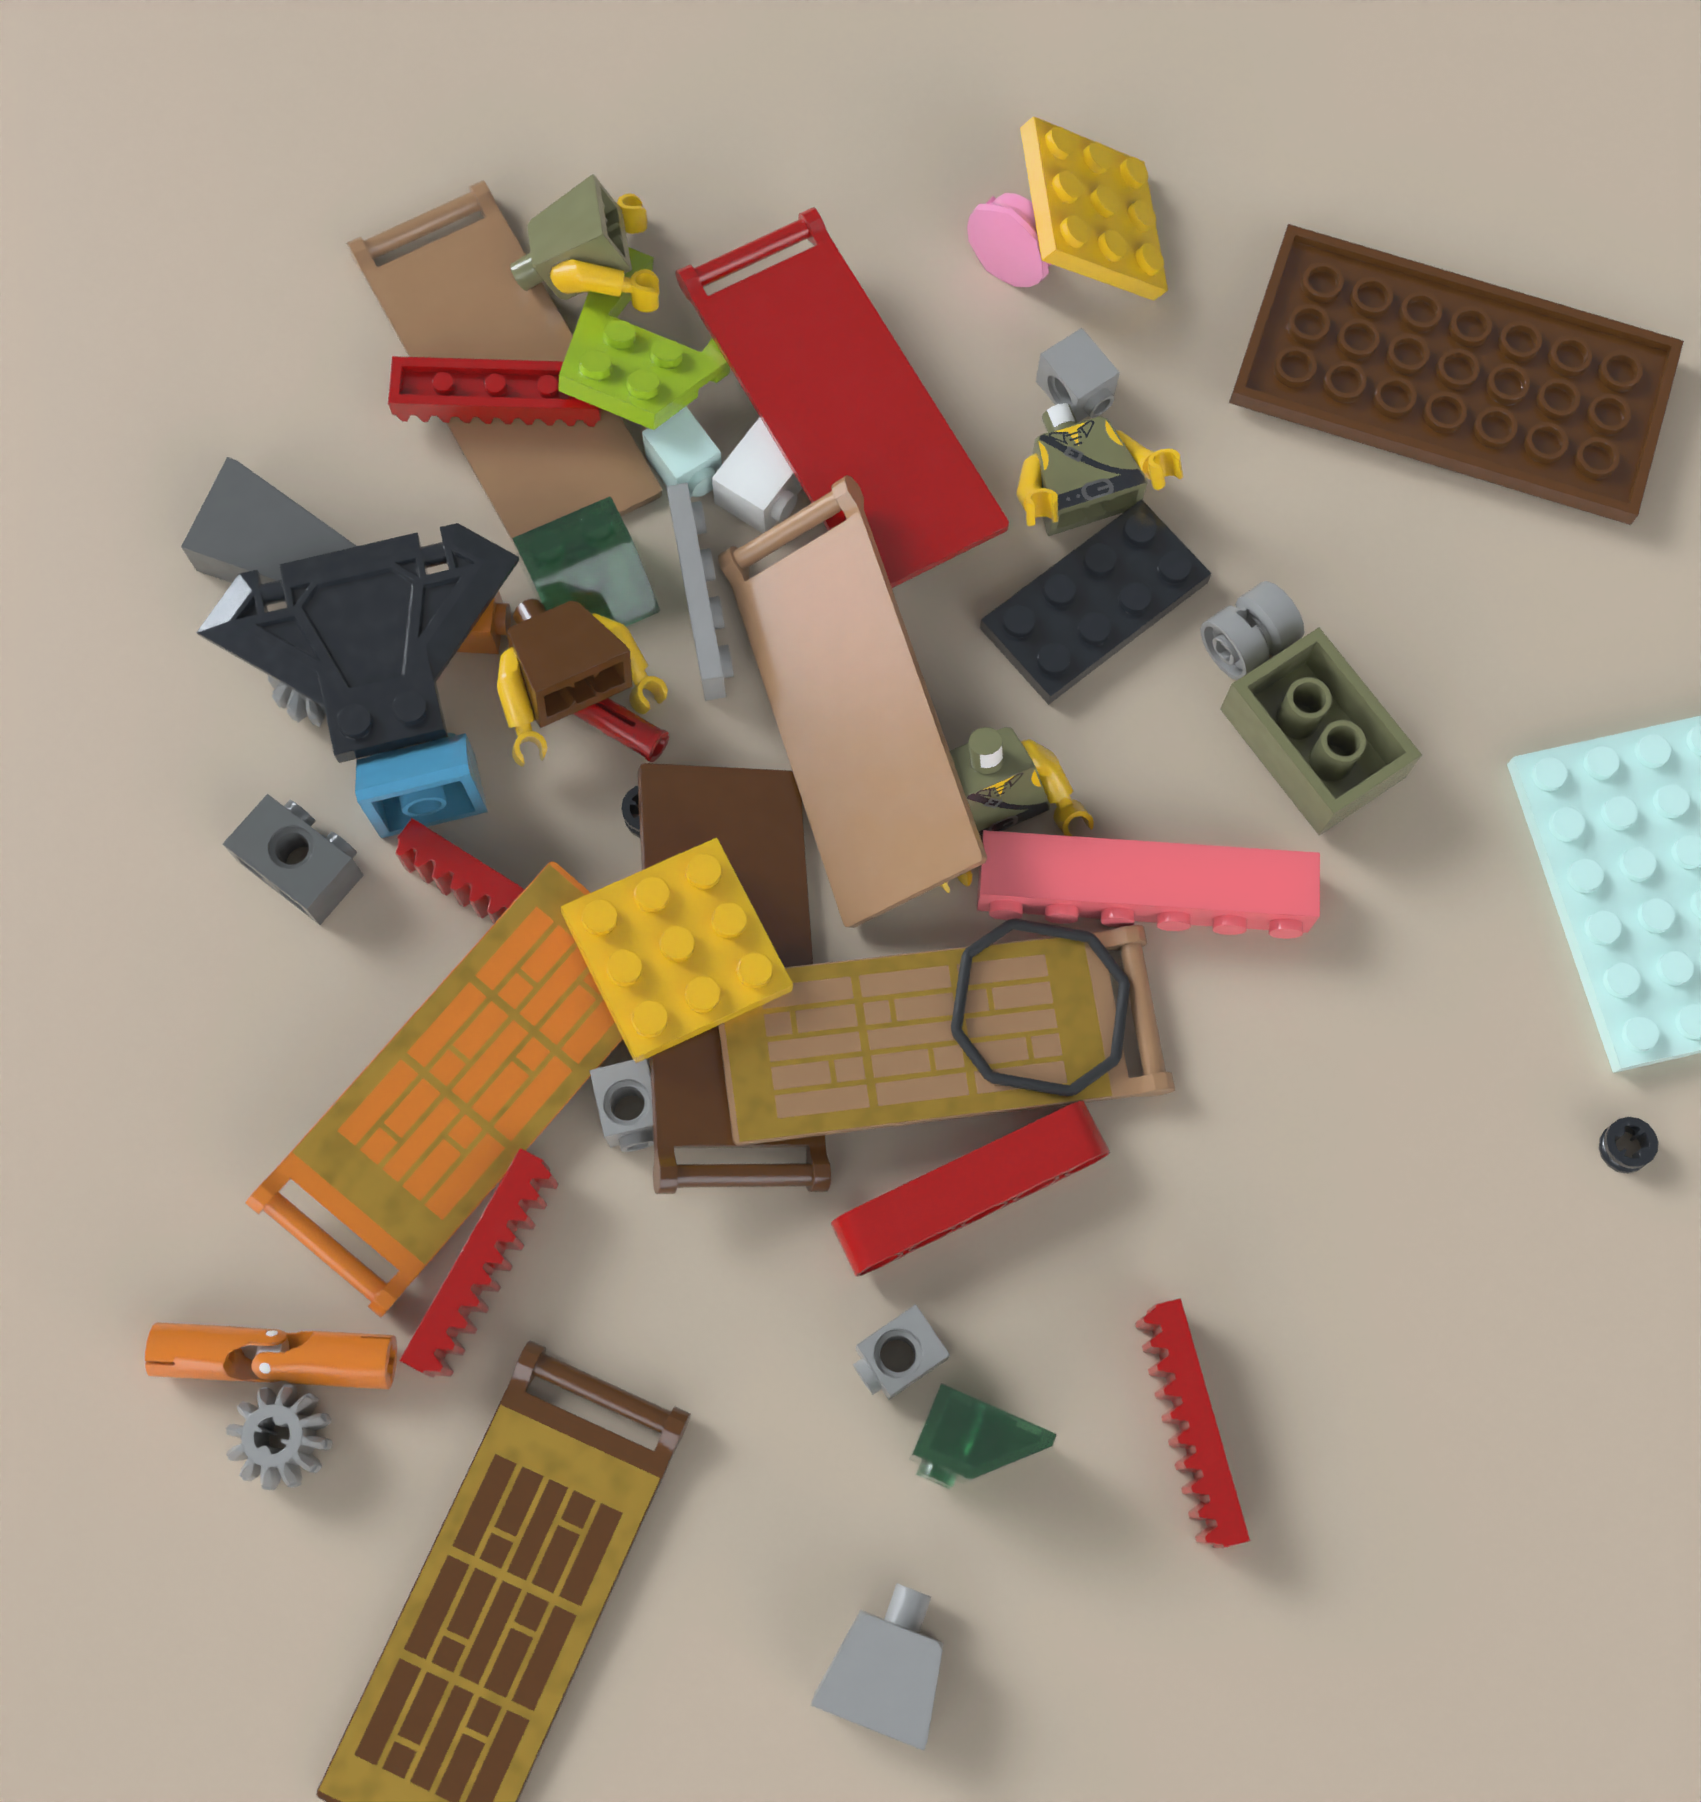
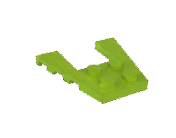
(631, 367)

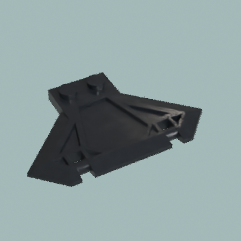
(366, 631)

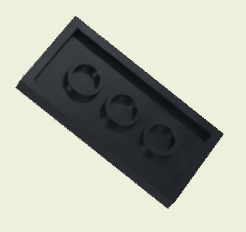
(1095, 601)

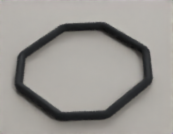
(1027, 1083)

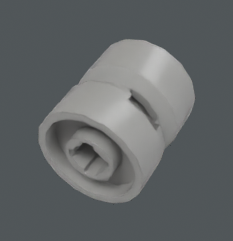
(1254, 629)

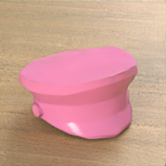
(1007, 240)

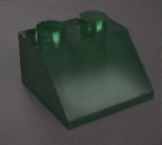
(588, 561)
(972, 1438)

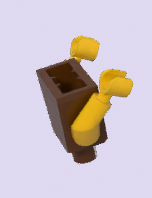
(565, 664)

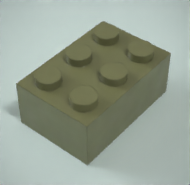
(1319, 731)

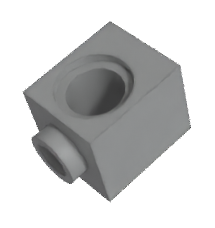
(1078, 375)
(612, 1085)
(918, 1334)

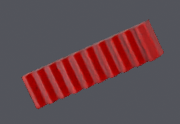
(484, 391)
(455, 871)
(476, 1263)
(1197, 1425)

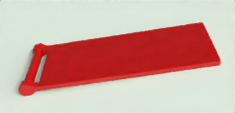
(844, 397)

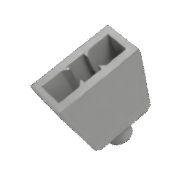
(886, 1672)

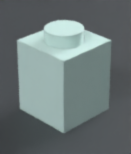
(683, 453)

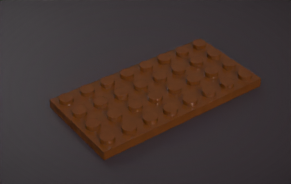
(1459, 374)

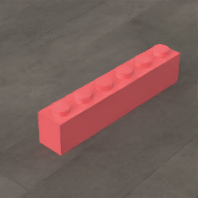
(1149, 883)

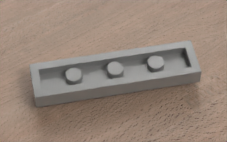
(704, 612)

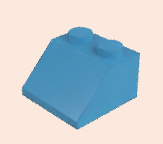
(420, 782)

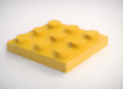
(1093, 209)
(676, 949)

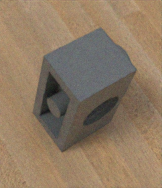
(311, 885)

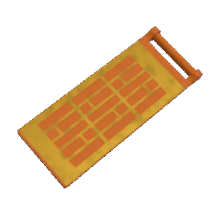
(452, 1096)

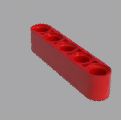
(969, 1188)

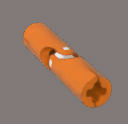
(297, 1358)

